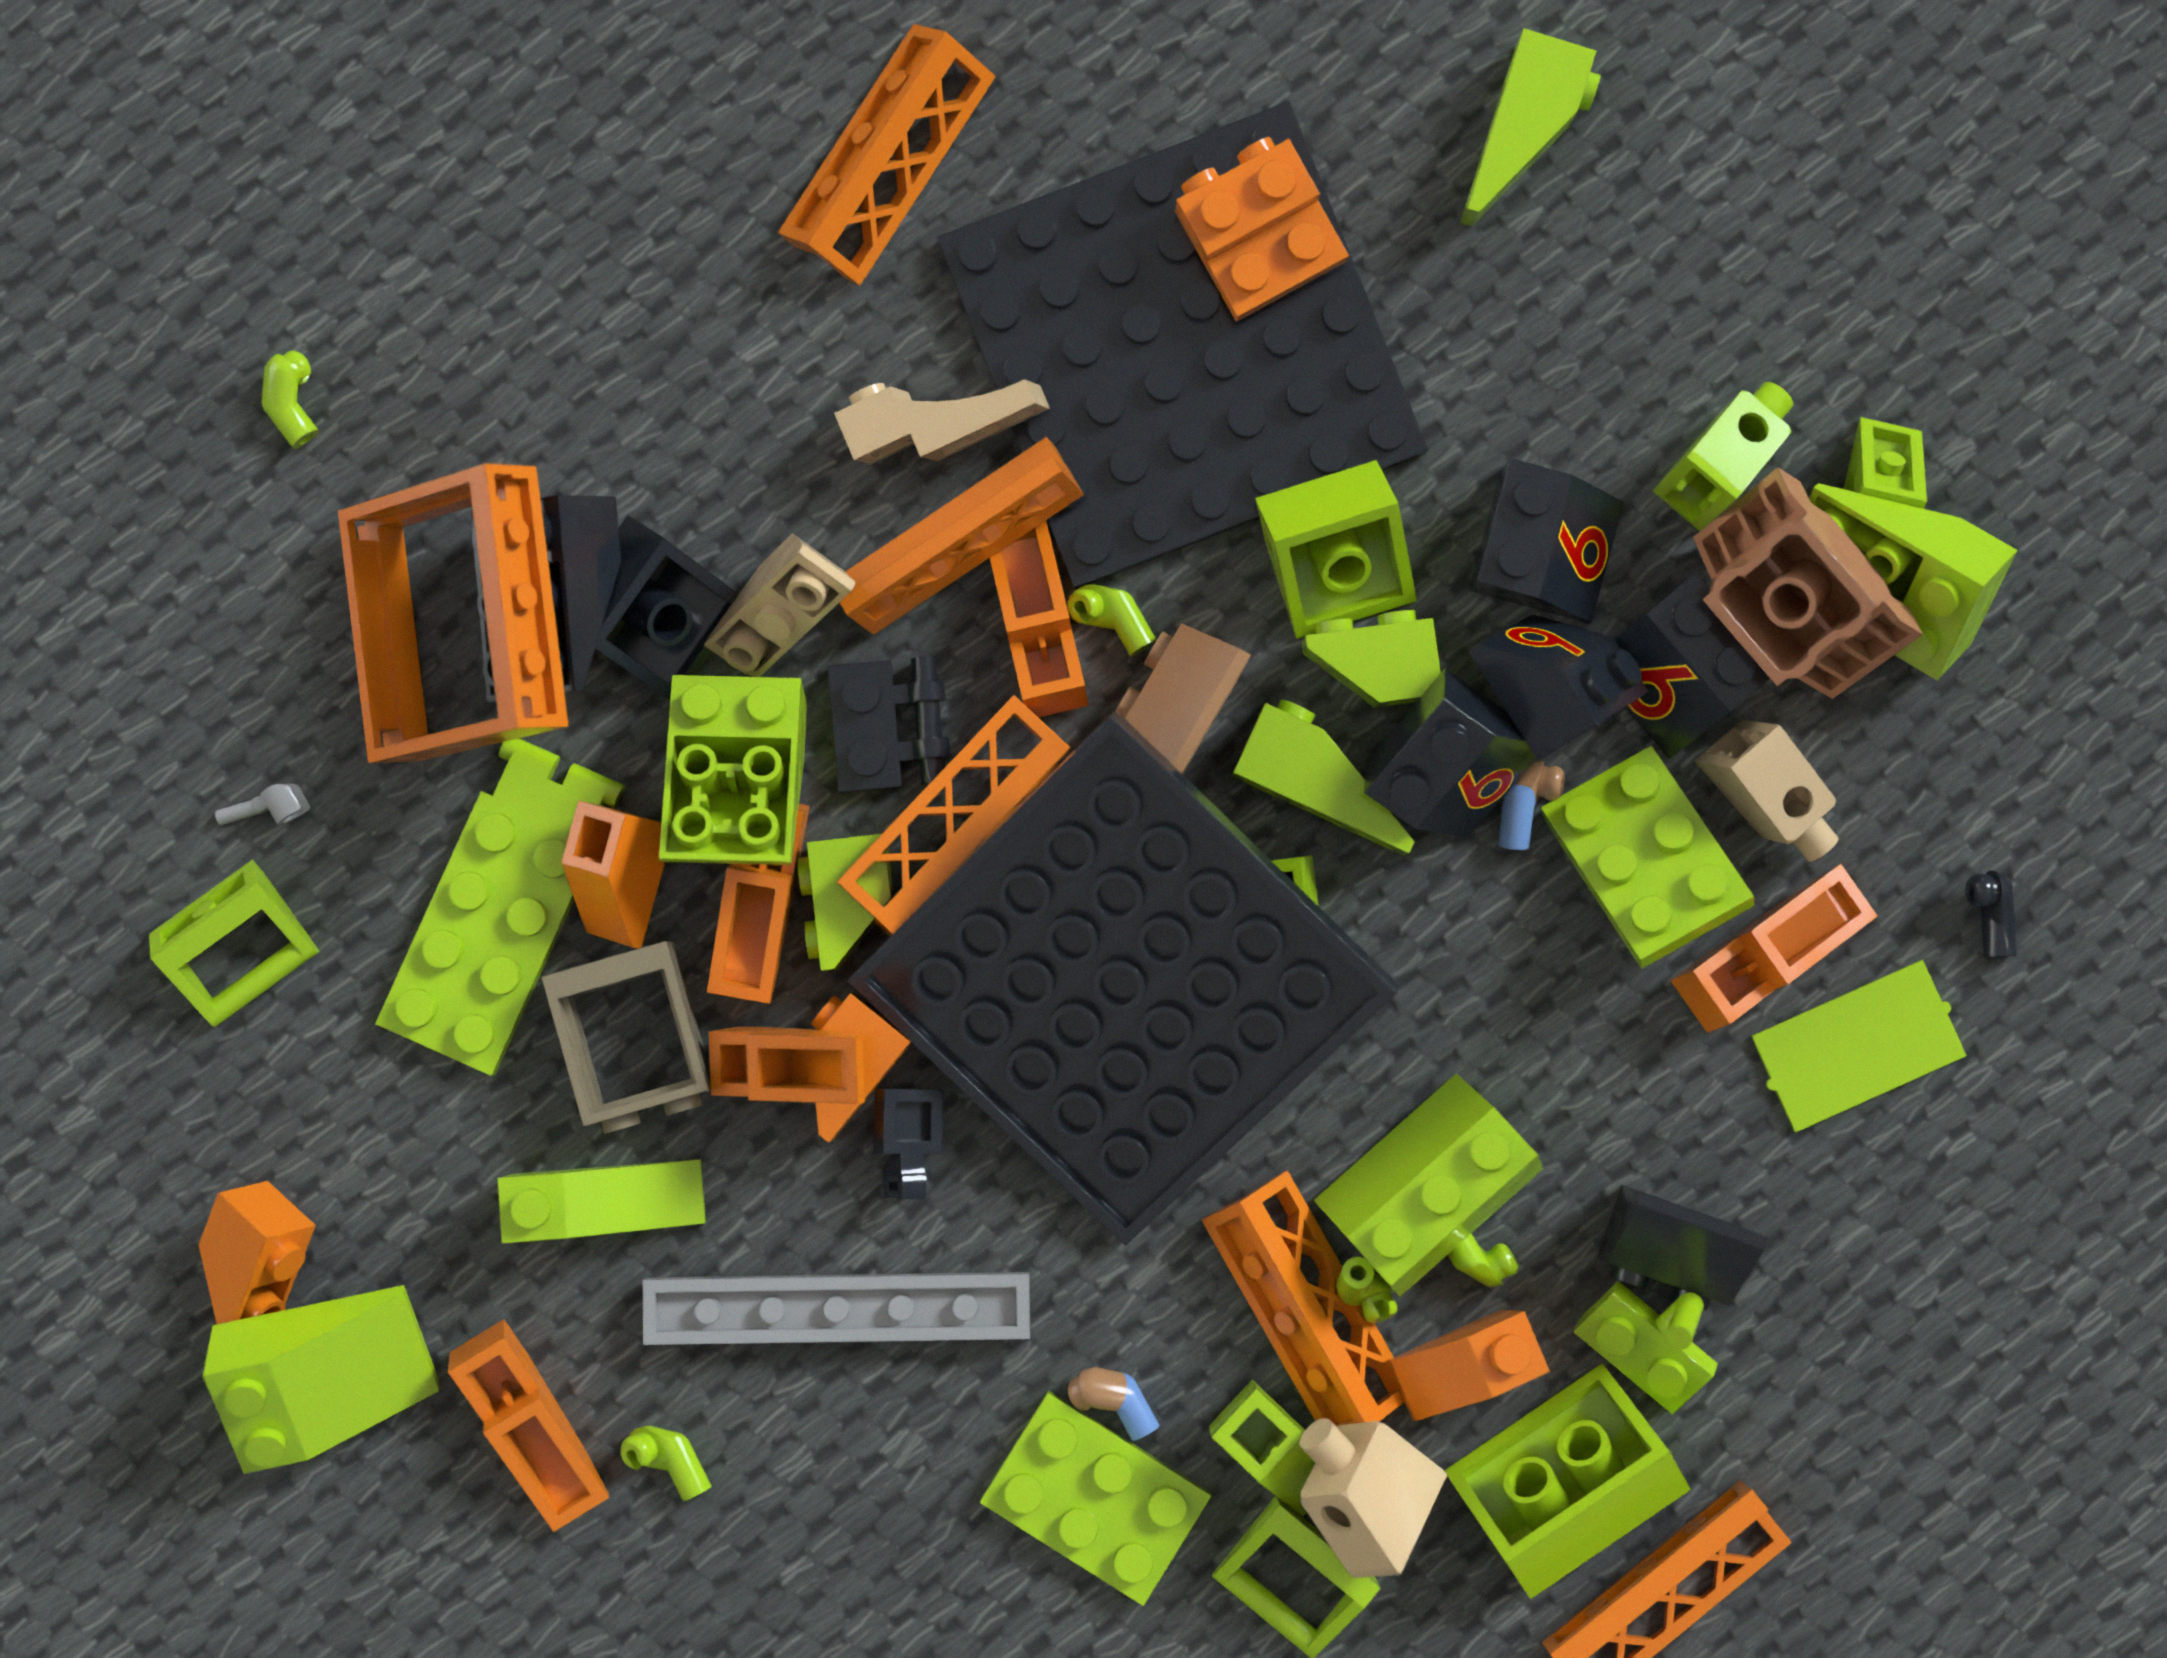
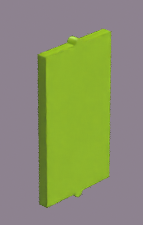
(1858, 1046)

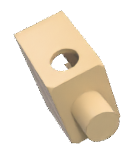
(1772, 786)
(1368, 1494)

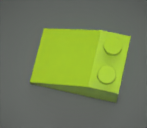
(316, 1375)

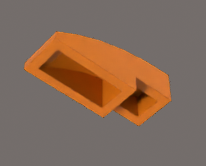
(1039, 625)
(754, 924)
(1774, 949)
(787, 1065)
(526, 1425)

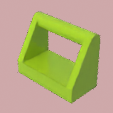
(213, 918)
(1314, 1548)

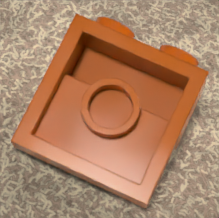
(1259, 227)

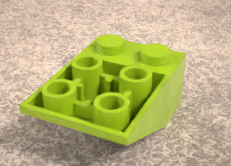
(1930, 564)
(733, 769)

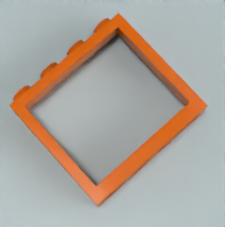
(515, 602)

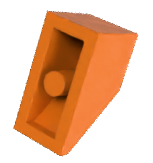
(881, 1050)
(1469, 1364)

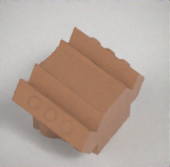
(1800, 589)

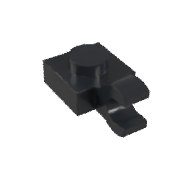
(907, 1127)

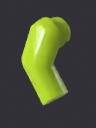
(280, 394)
(1112, 610)
(1483, 1266)
(1361, 1286)
(668, 1452)

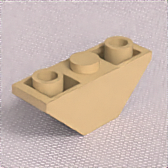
(778, 606)

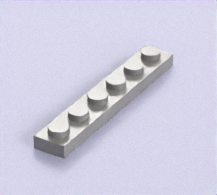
(836, 1308)

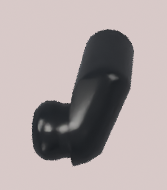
(1995, 897)

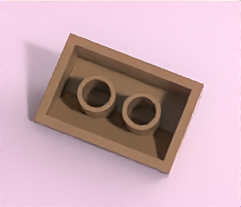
(1183, 692)

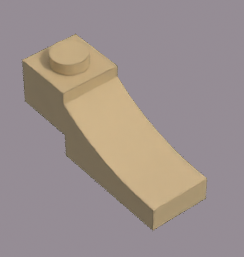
(889, 421)

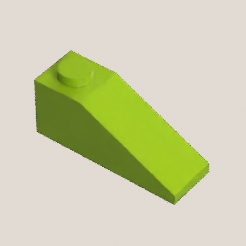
(1536, 106)
(1308, 770)
(600, 1200)

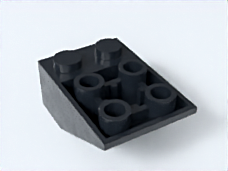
(582, 571)

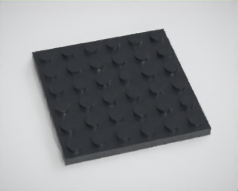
(1149, 377)
(1123, 979)

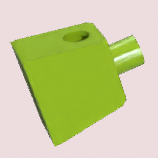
(1727, 455)

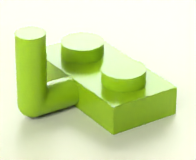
(1648, 1346)

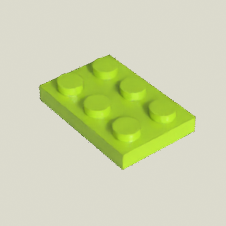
(1647, 857)
(1095, 1498)

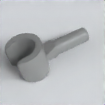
(282, 801)

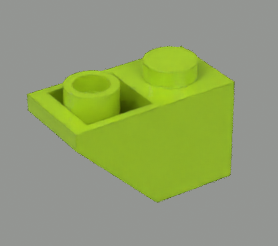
(1379, 662)
(838, 918)
(1265, 1443)

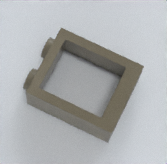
(611, 971)

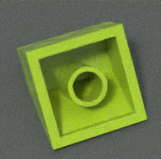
(1337, 547)

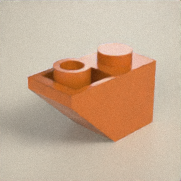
(613, 871)
(252, 1251)

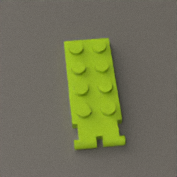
(494, 912)

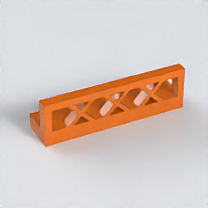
(872, 138)
(960, 536)
(973, 832)
(1298, 1313)
(1661, 1572)

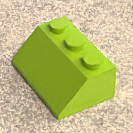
(1429, 1183)
(1567, 1480)

